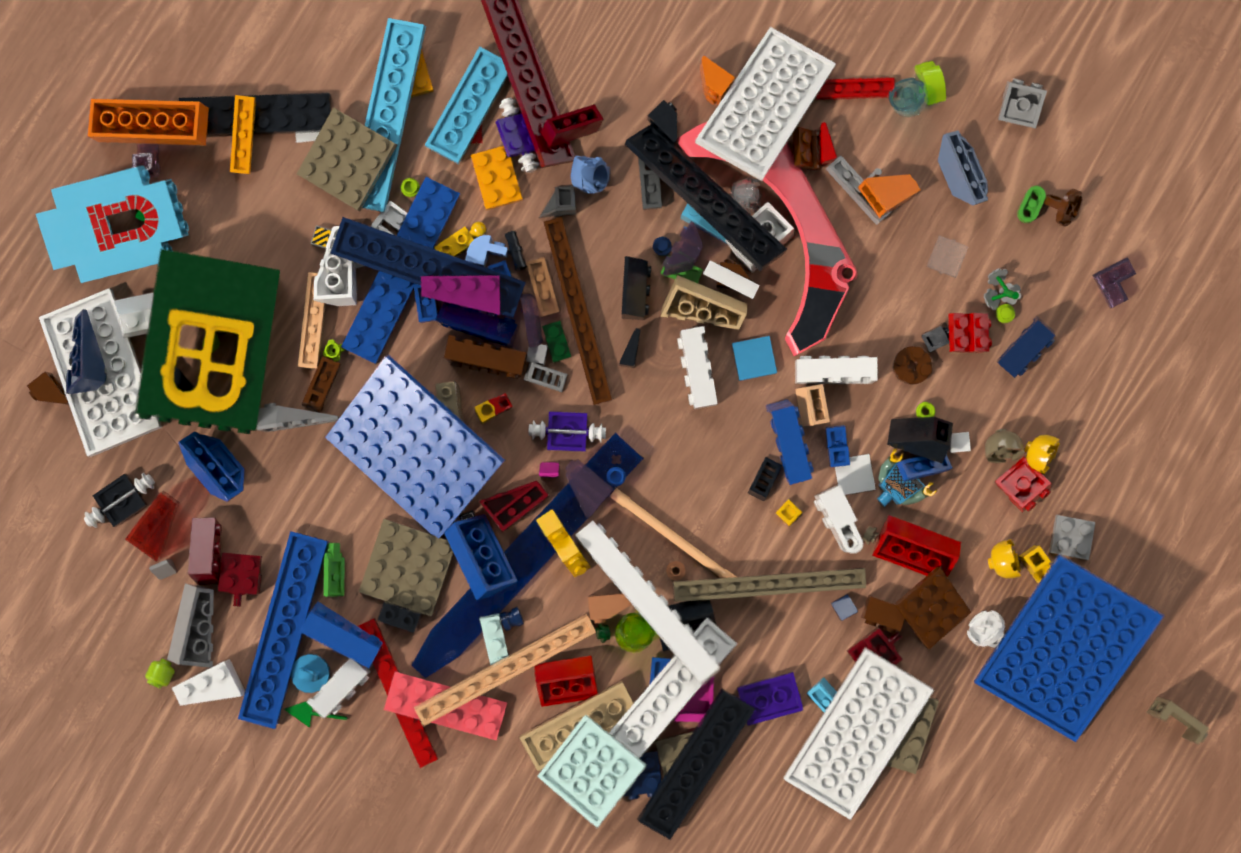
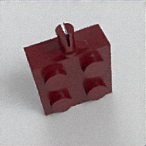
(240, 575)
(878, 644)

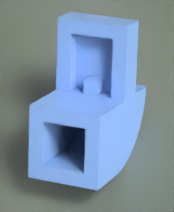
(482, 247)

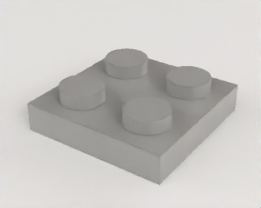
(1072, 537)

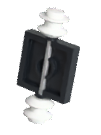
(119, 500)

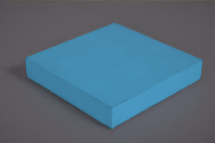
(754, 358)

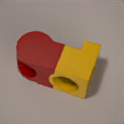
(493, 408)

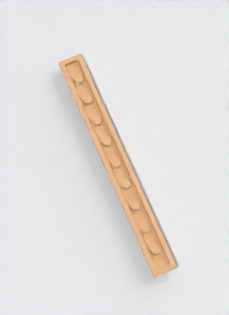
(504, 669)

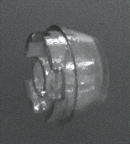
(747, 194)

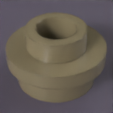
(870, 535)

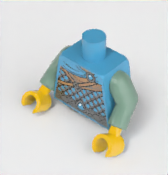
(896, 488)

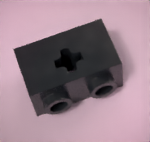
(400, 617)

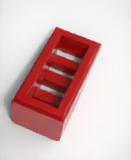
(827, 150)

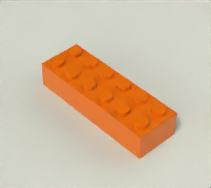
(148, 121)

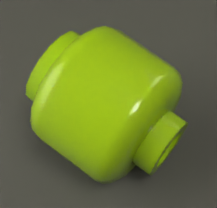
(159, 673)

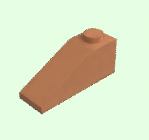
(606, 606)

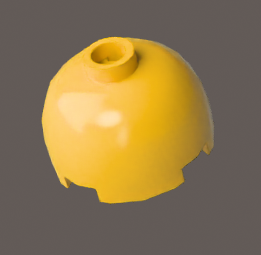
(1041, 452)
(1004, 560)

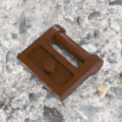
(806, 148)

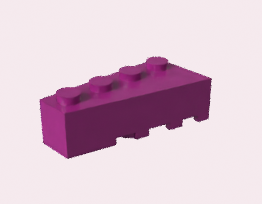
(467, 291)

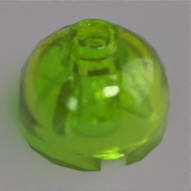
(633, 633)

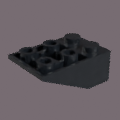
(921, 436)

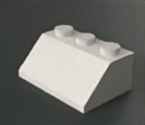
(774, 223)
(134, 314)

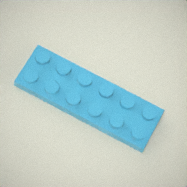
(468, 106)

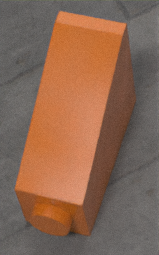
(888, 192)

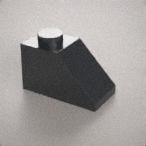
(665, 119)

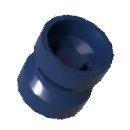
(511, 618)

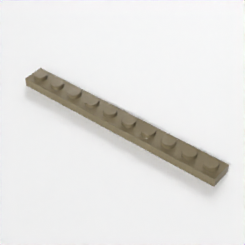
(769, 584)

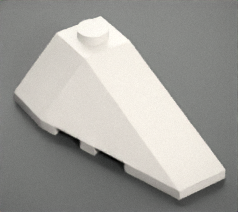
(335, 278)

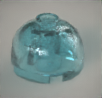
(908, 97)

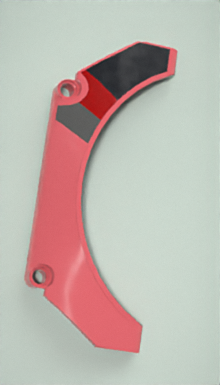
(823, 250)

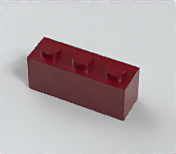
(572, 125)

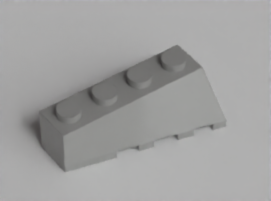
(193, 628)

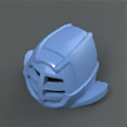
(590, 174)

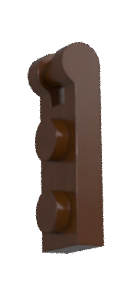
(321, 384)

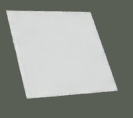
(856, 476)

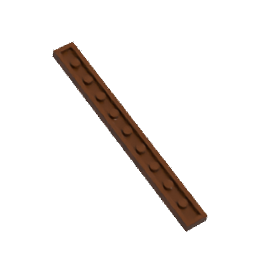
(577, 311)

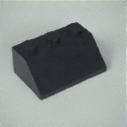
(635, 288)
(692, 614)

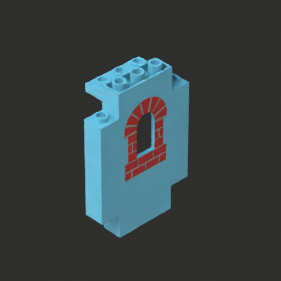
(81, 232)

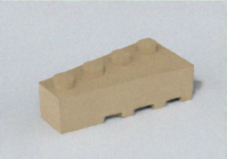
(703, 305)

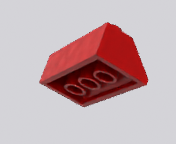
(916, 547)

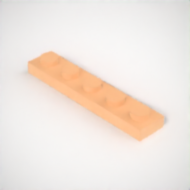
(311, 328)

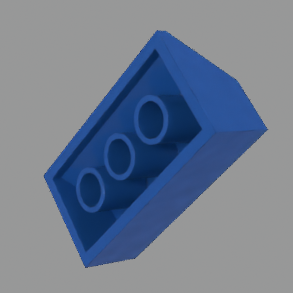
(480, 556)

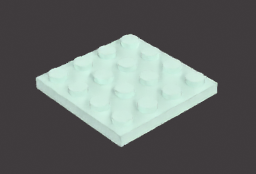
(591, 770)

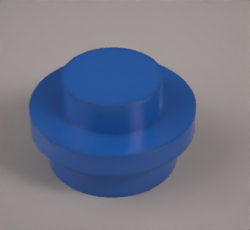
(615, 476)

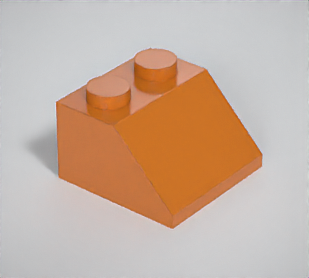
(714, 81)

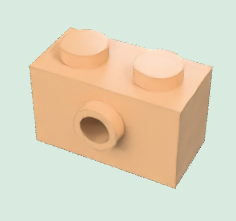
(812, 405)

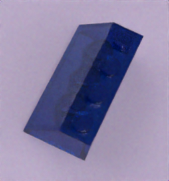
(478, 324)

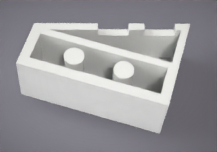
(210, 685)
(339, 687)

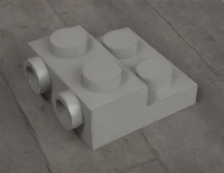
(1022, 103)

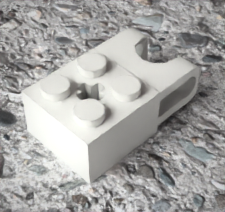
(839, 518)

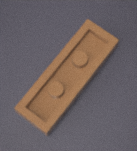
(542, 287)

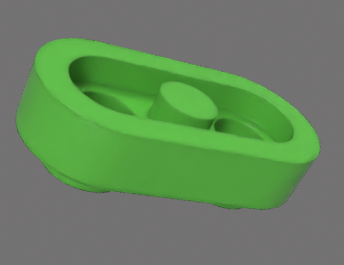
(1031, 205)

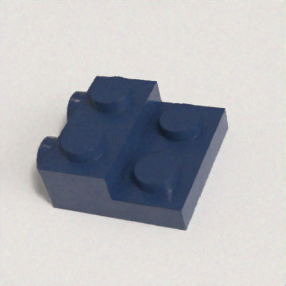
(648, 779)

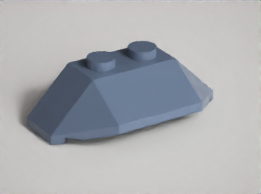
(962, 169)

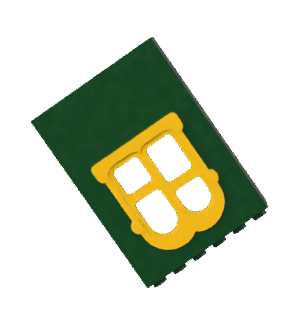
(214, 297)

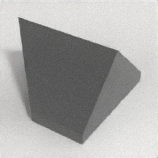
(561, 202)

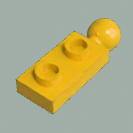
(461, 239)

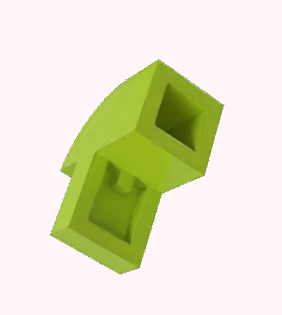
(933, 80)

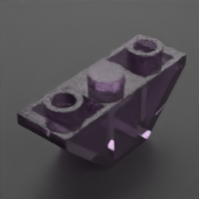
(684, 252)

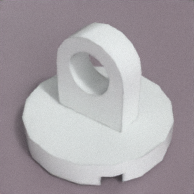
(986, 629)

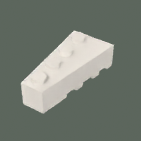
(697, 367)
(836, 370)

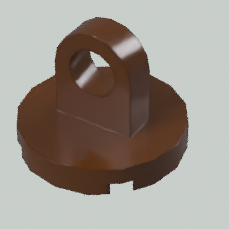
(1066, 207)

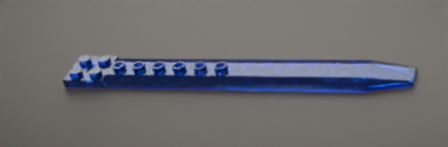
(526, 557)

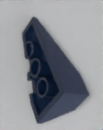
(87, 363)

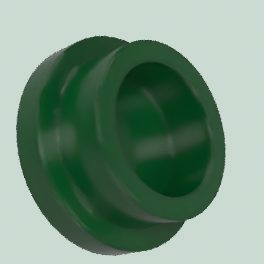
(603, 632)

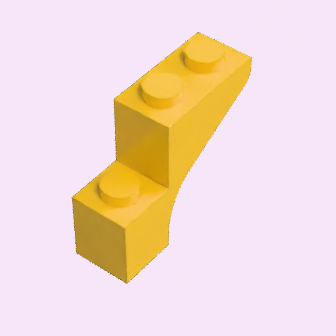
(563, 543)

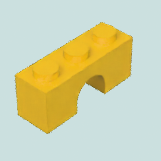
(1035, 562)

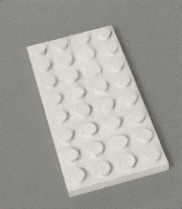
(765, 103)
(107, 414)
(858, 733)

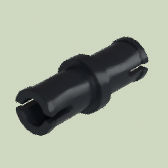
(515, 250)

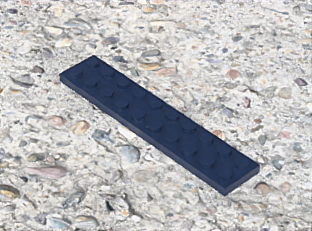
(412, 260)

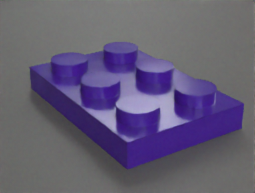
(771, 698)

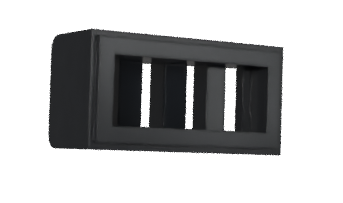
(629, 356)
(757, 493)

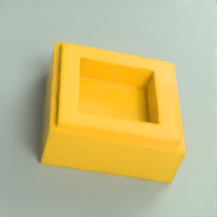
(788, 512)

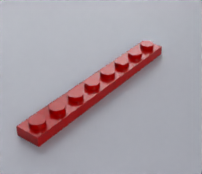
(412, 727)

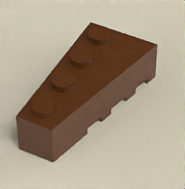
(485, 357)

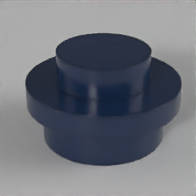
(662, 246)

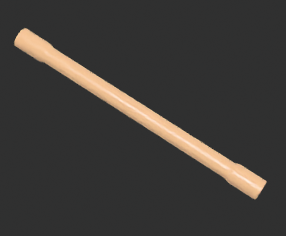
(626, 502)

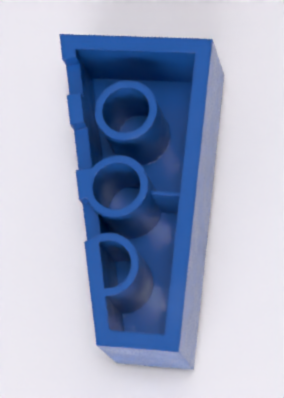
(790, 441)
(341, 635)

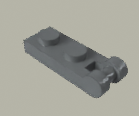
(649, 188)

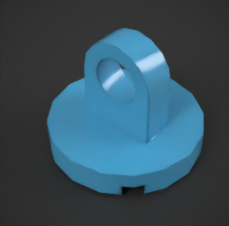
(310, 673)

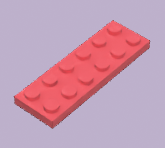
(479, 716)

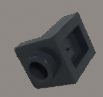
(936, 337)

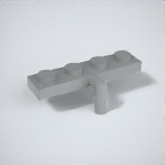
(849, 181)

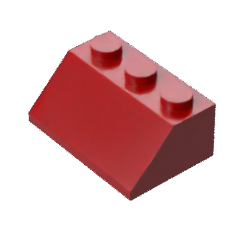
(565, 681)

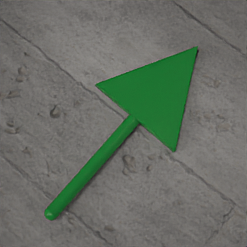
(304, 712)

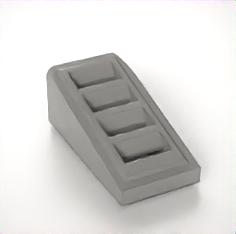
(529, 372)

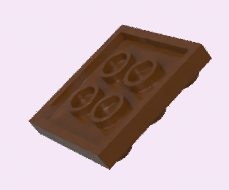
(933, 607)

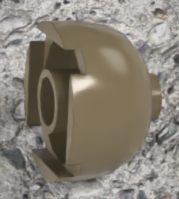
(1002, 446)

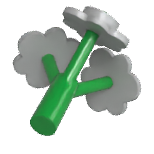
(1008, 292)

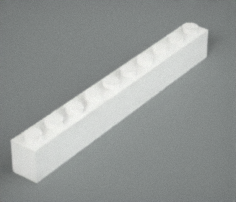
(647, 602)

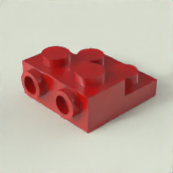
(969, 332)
(1024, 485)

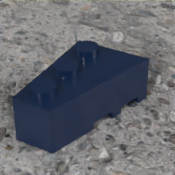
(1027, 347)

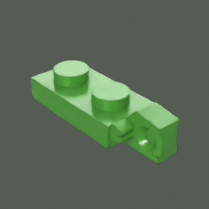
(333, 571)

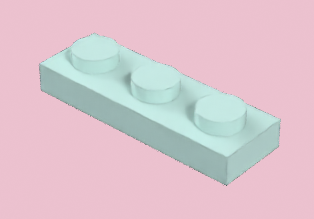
(494, 638)

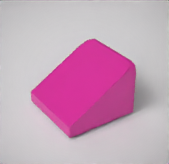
(549, 469)

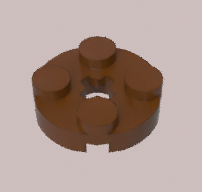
(923, 367)

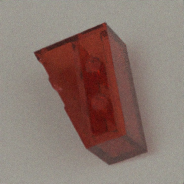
(154, 526)

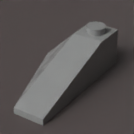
(280, 418)

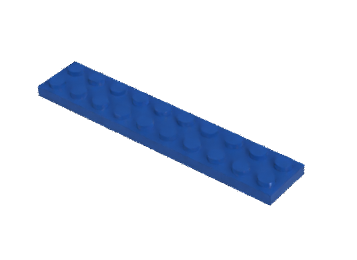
(389, 293)
(281, 629)

